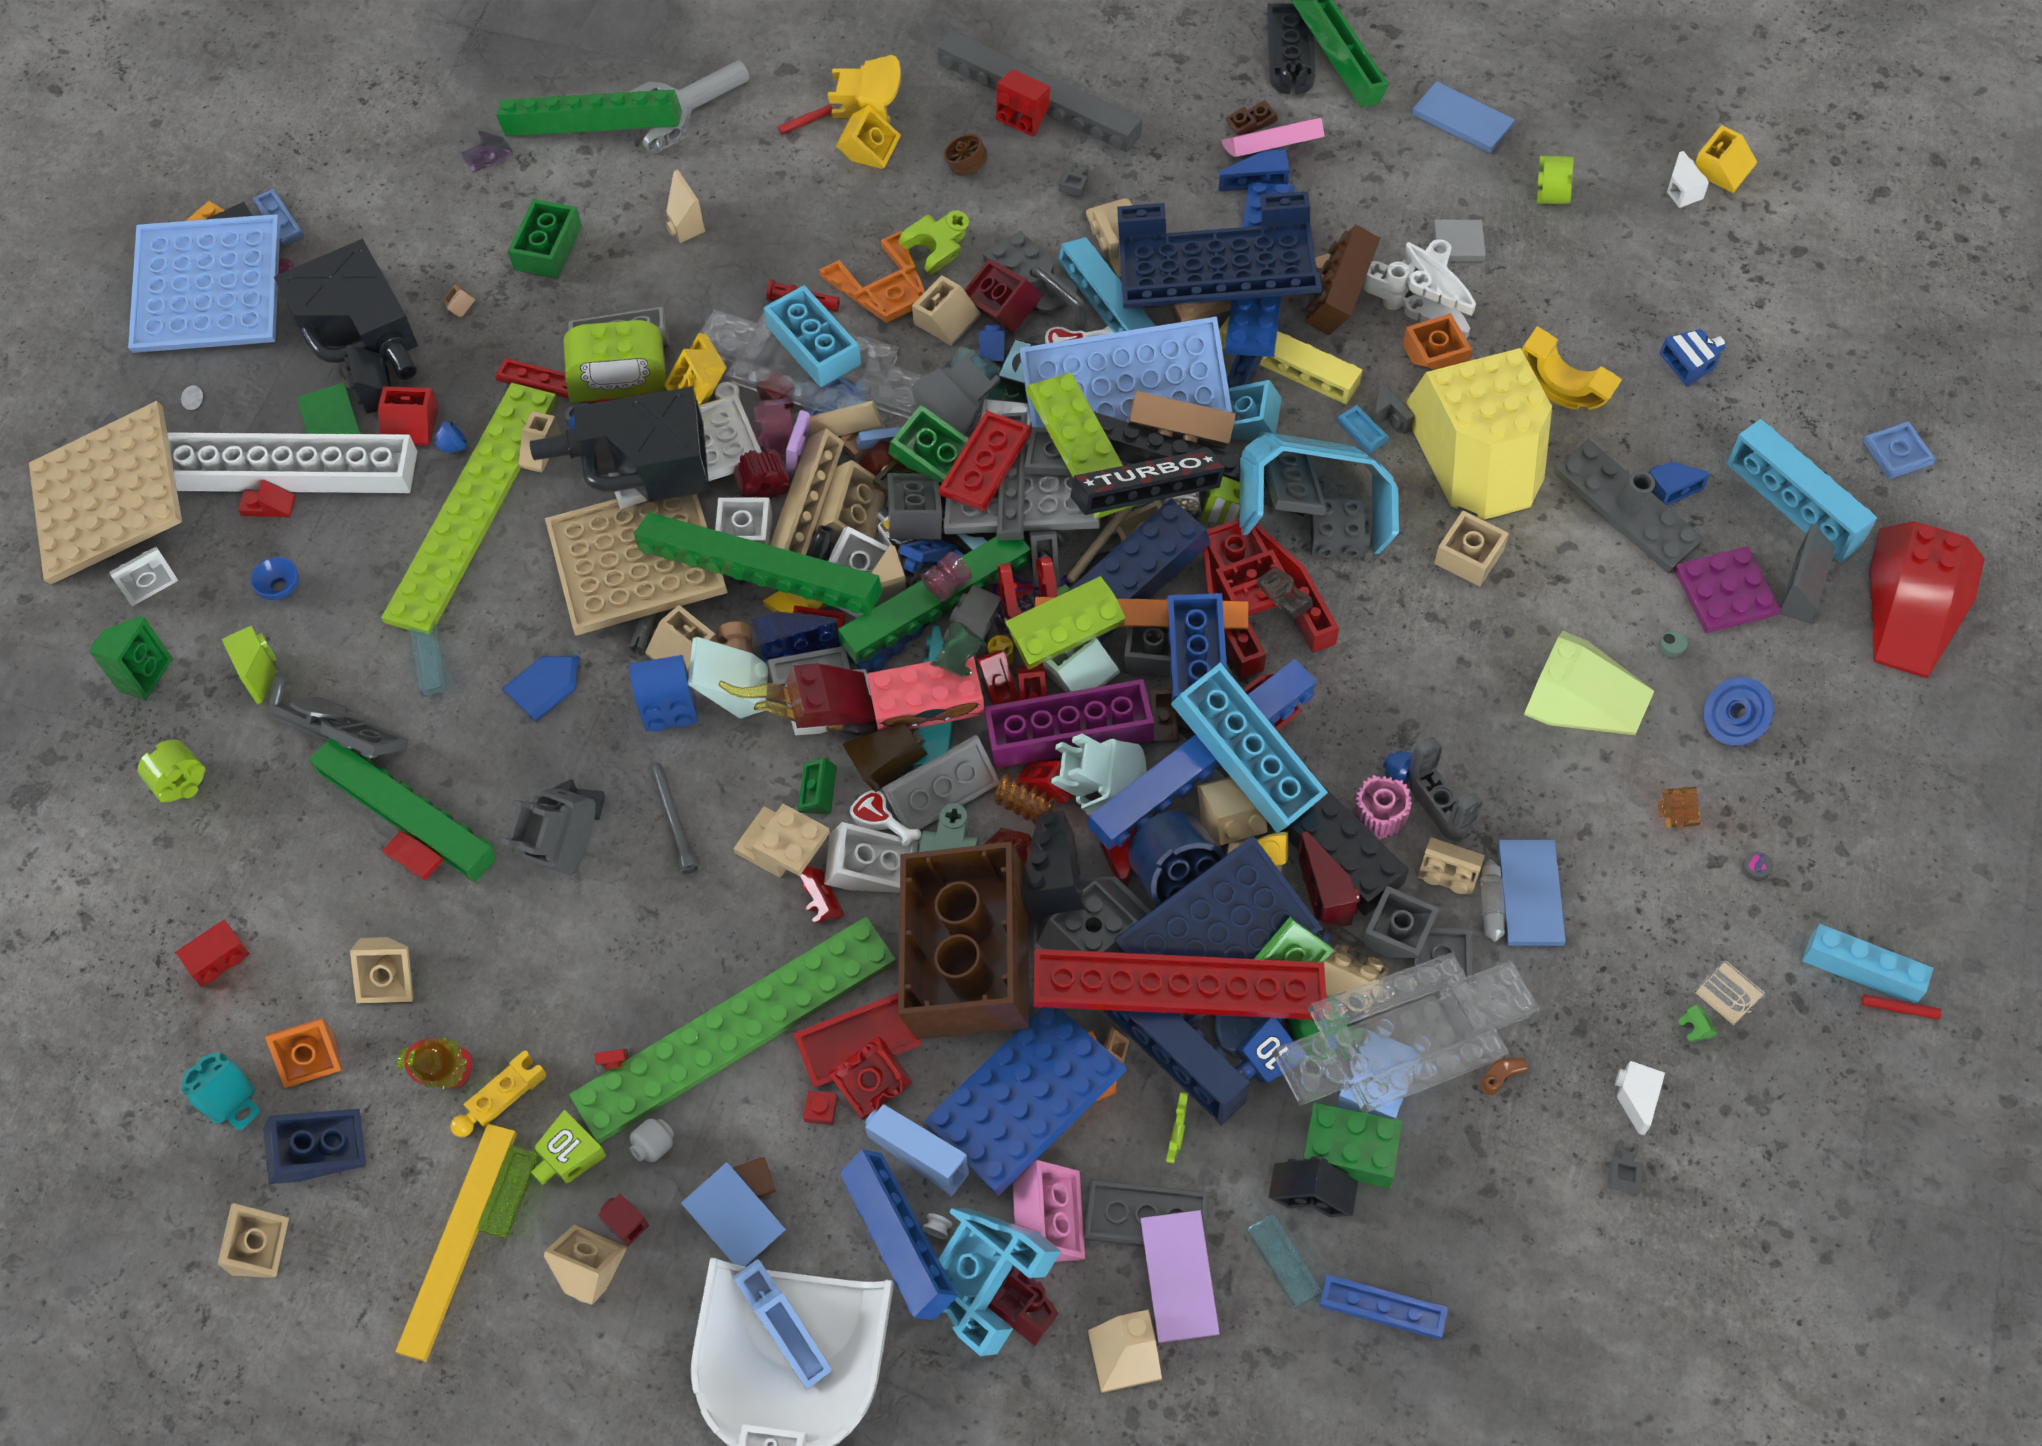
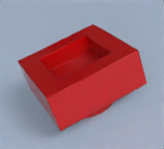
(612, 1058)
(820, 1107)

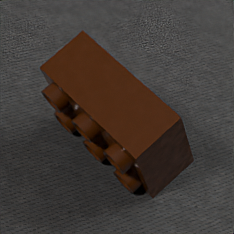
(963, 941)

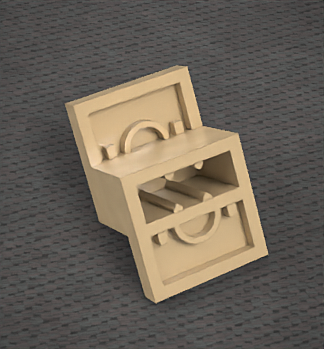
(781, 840)

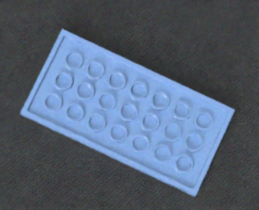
(1165, 360)

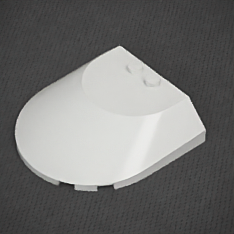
(748, 1385)

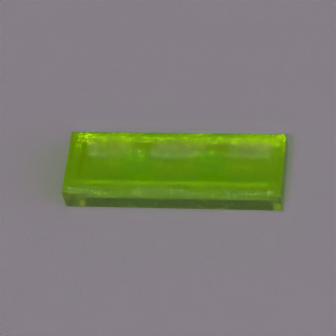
(508, 1192)

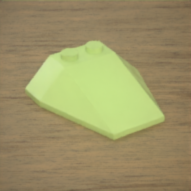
(1587, 690)

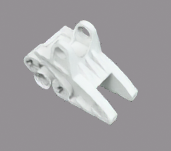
(1429, 280)

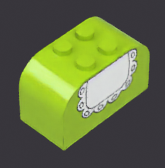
(613, 360)

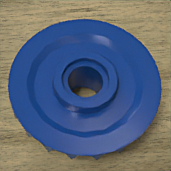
(1726, 702)

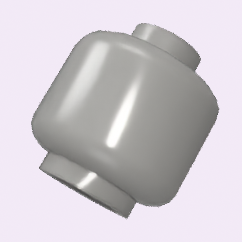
(651, 1140)

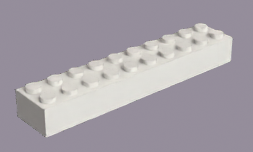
(293, 462)

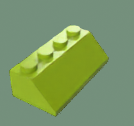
(1065, 622)

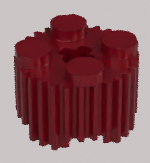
(761, 475)

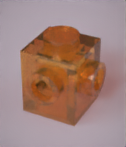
(1679, 807)

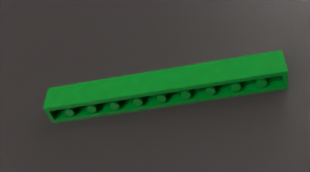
(759, 563)

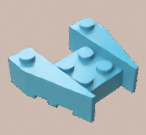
(978, 1264)

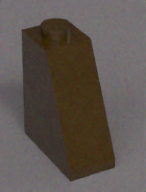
(885, 754)

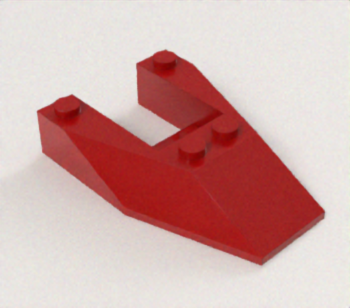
(1232, 568)

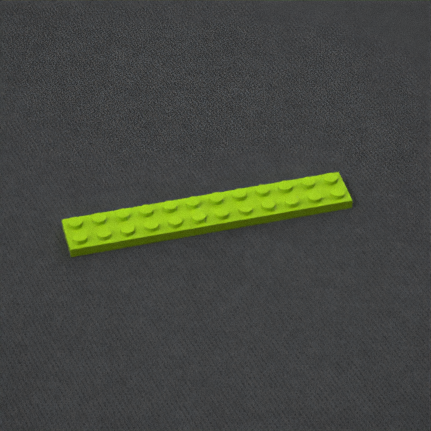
(466, 513)

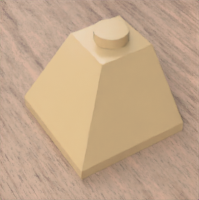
(683, 210)
(381, 971)
(584, 1263)
(1125, 1351)

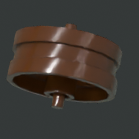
(965, 154)

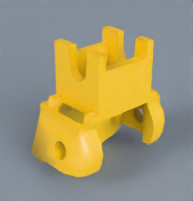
(871, 85)

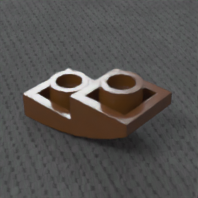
(1251, 120)

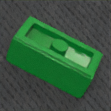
(817, 787)

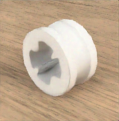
(937, 1226)

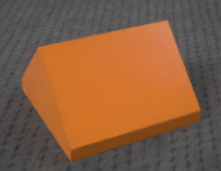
(304, 1052)

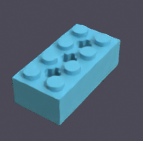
(812, 336)

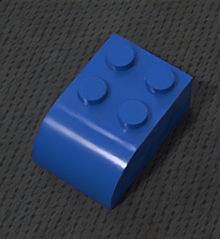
(663, 693)

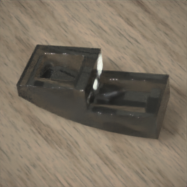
(1281, 591)

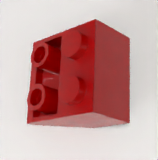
(1022, 102)
(408, 413)

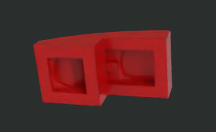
(412, 855)

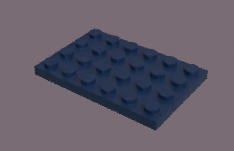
(1221, 912)

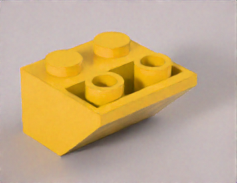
(1726, 159)

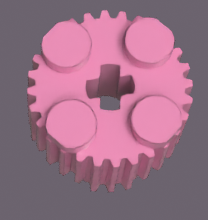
(1383, 806)

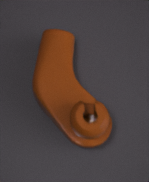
(1499, 1071)

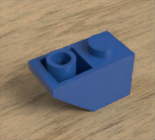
(993, 343)

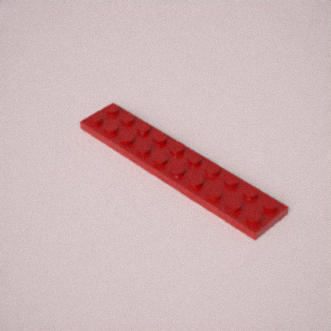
(1176, 984)

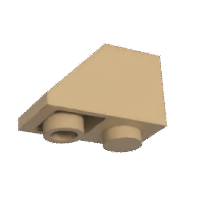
(537, 427)

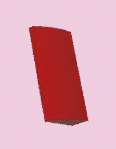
(839, 1038)

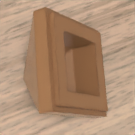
(1116, 1044)

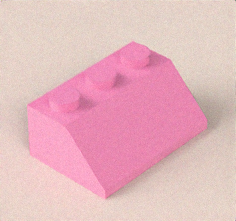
(1051, 1204)

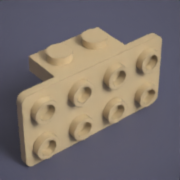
(1104, 225)

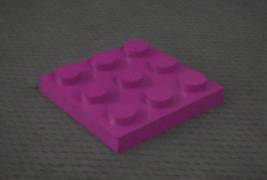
(1727, 589)

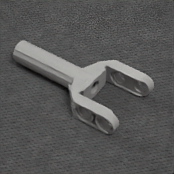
(691, 98)

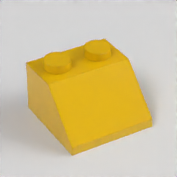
(868, 138)

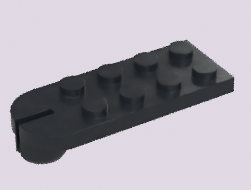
(1289, 49)

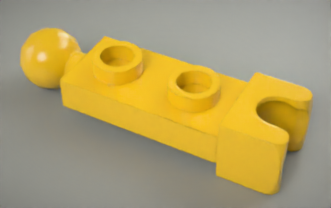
(498, 1094)

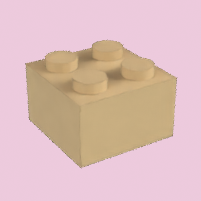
(1471, 548)

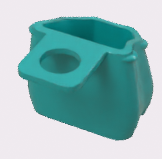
(219, 1090)

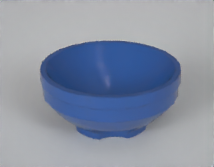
(272, 571)

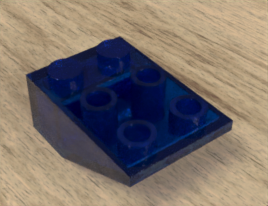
(793, 634)

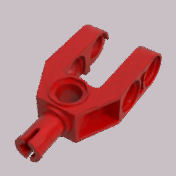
(1046, 581)

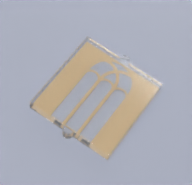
(1729, 992)

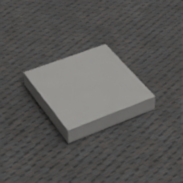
(1464, 237)

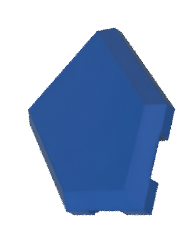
(543, 684)

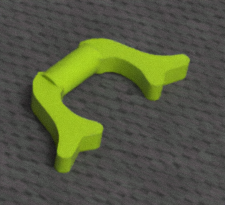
(1178, 1129)

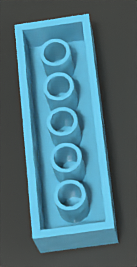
(1800, 488)
(1249, 748)

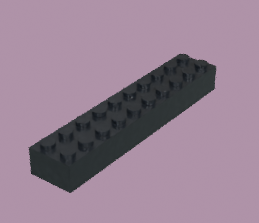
(1346, 841)

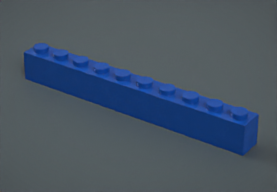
(1191, 763)

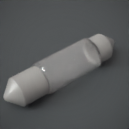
(1492, 900)

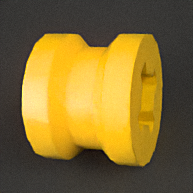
(1002, 643)

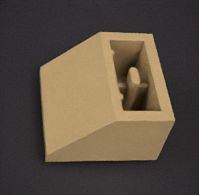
(945, 311)
(676, 634)
(1450, 866)
(1346, 972)

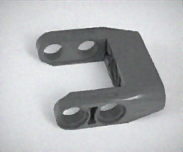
(1427, 785)

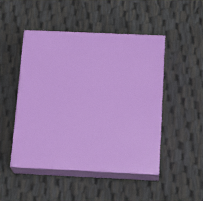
(797, 442)

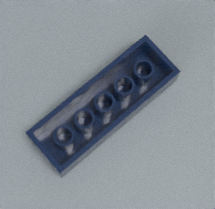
(1150, 555)
(1187, 1059)

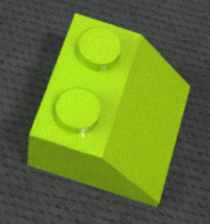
(252, 661)

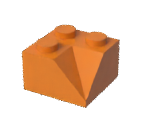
(1436, 343)

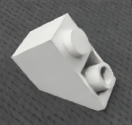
(1687, 182)

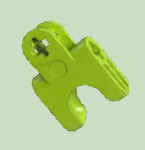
(939, 237)

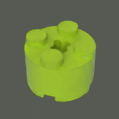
(1555, 180)
(171, 771)

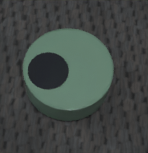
(1673, 644)

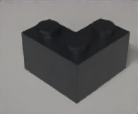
(1314, 1185)

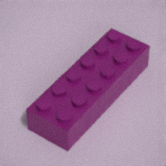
(1032, 727)

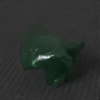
(958, 648)

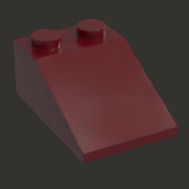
(1003, 295)
(828, 696)
(1327, 884)

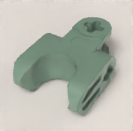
(949, 834)

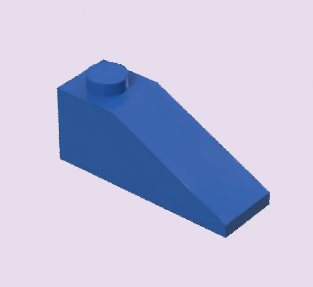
(1263, 167)

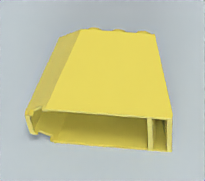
(1484, 432)

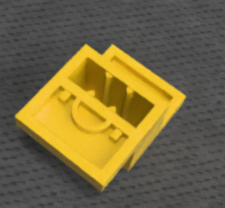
(698, 368)

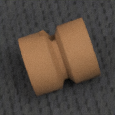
(736, 635)

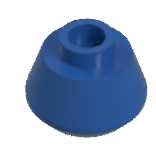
(450, 438)
(1398, 766)

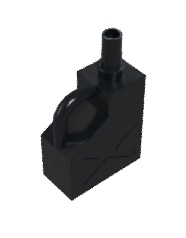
(346, 303)
(646, 438)

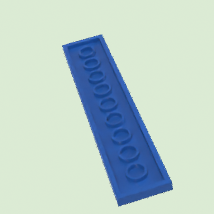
(1255, 321)

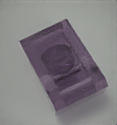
(490, 151)

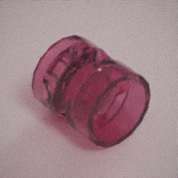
(946, 576)

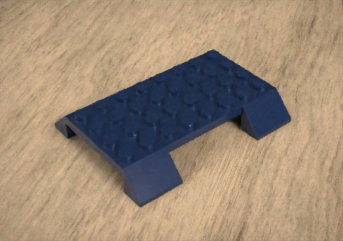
(1217, 263)

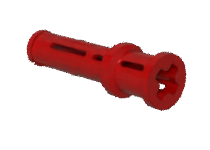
(776, 291)

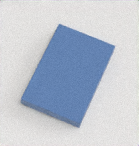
(733, 1216)

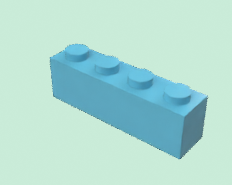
(1867, 964)

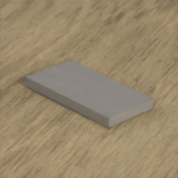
(945, 780)

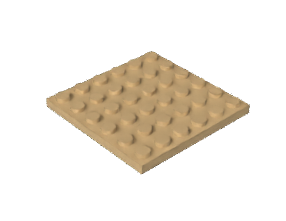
(104, 493)
(607, 574)

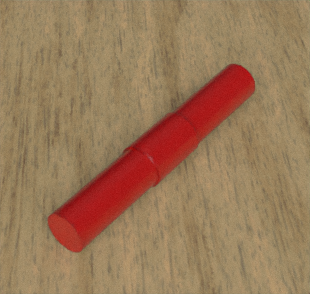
(805, 119)
(1901, 1006)

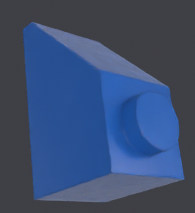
(1677, 481)

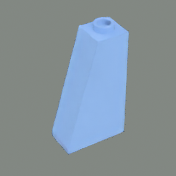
(918, 1149)

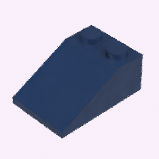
(312, 1144)

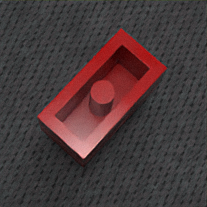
(212, 953)

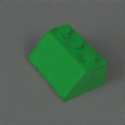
(131, 657)

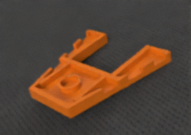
(885, 297)

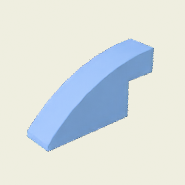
(782, 1324)

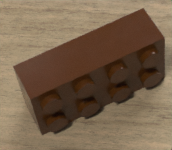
(1342, 279)

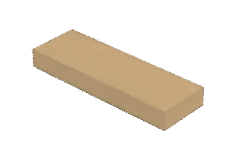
(847, 419)

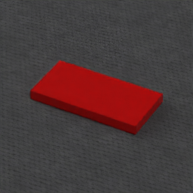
(985, 460)

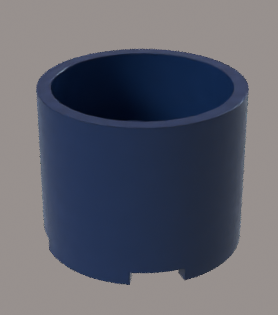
(1171, 853)

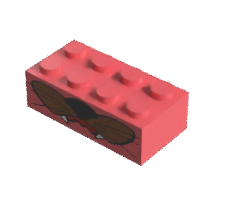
(924, 695)

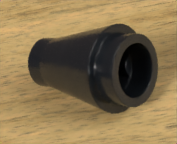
(821, 543)

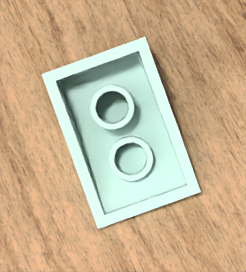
(718, 662)

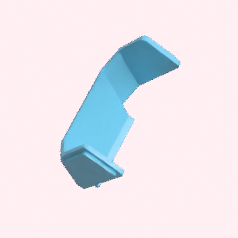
(1269, 445)

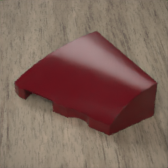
(1024, 1306)

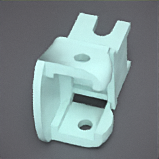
(1100, 767)

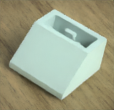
(1082, 667)

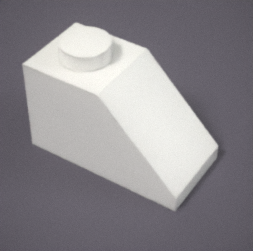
(1639, 1093)

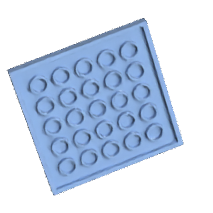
(205, 283)

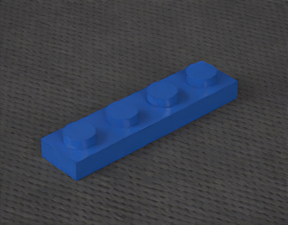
(1383, 1307)

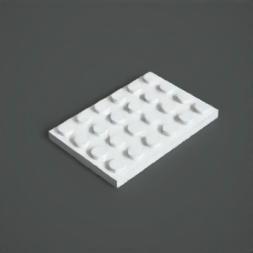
(726, 439)

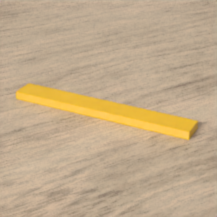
(455, 1244)

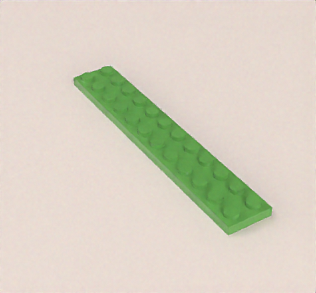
(732, 1030)

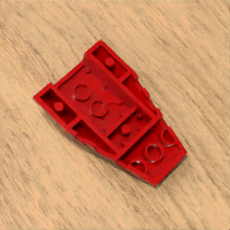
(1920, 593)

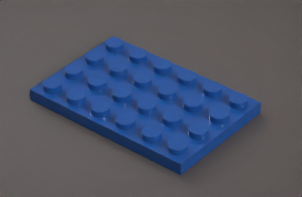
(1025, 1096)

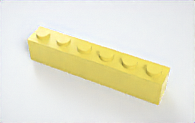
(1310, 367)

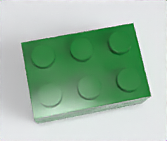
(545, 238)
(1354, 1142)

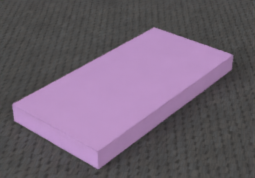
(1179, 1276)

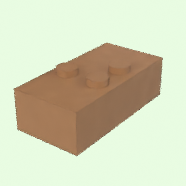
(1182, 419)

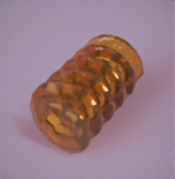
(1021, 800)

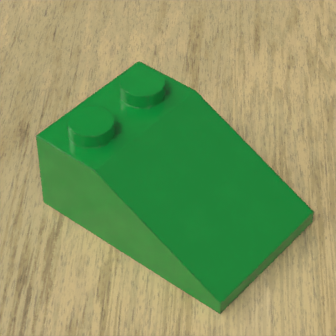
(927, 444)

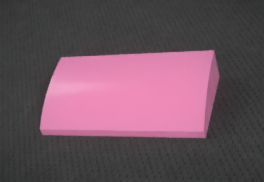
(1274, 137)

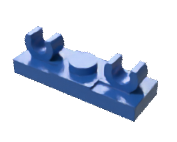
(925, 551)

